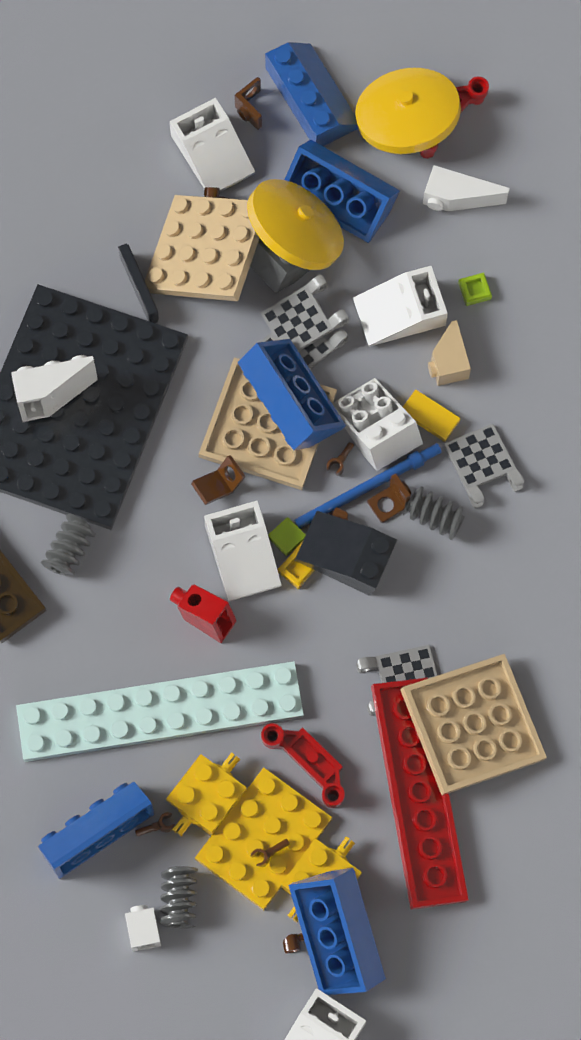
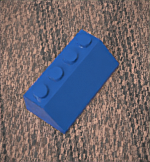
(310, 92)
(350, 193)
(290, 393)
(96, 829)
(337, 932)

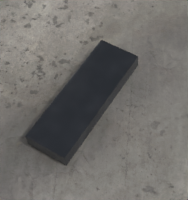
(138, 283)

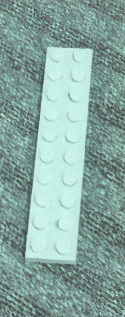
(159, 711)

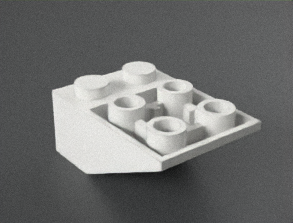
(211, 146)
(401, 307)
(49, 387)
(378, 424)
(242, 550)
(325, 1020)

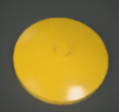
(408, 110)
(295, 224)

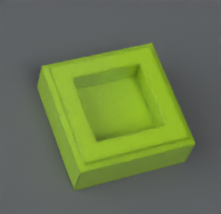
(475, 289)
(286, 536)

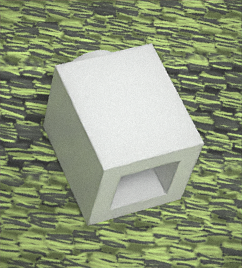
(142, 928)

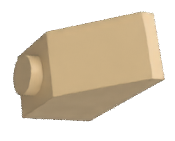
(449, 358)

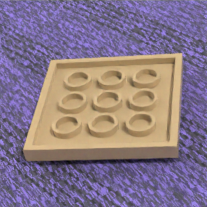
(203, 249)
(247, 433)
(473, 724)

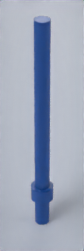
(413, 461)

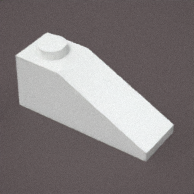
(457, 191)

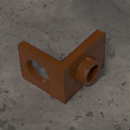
(244, 108)
(218, 483)
(397, 492)

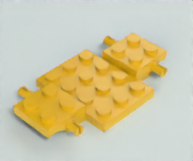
(254, 820)

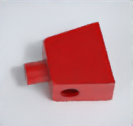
(204, 611)

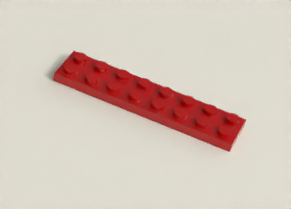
(420, 811)

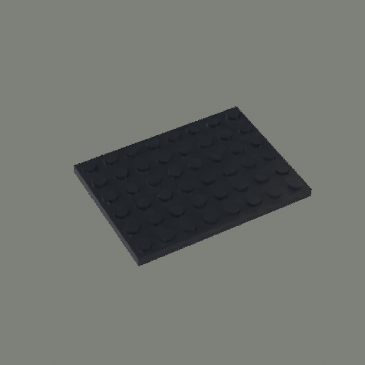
(92, 445)

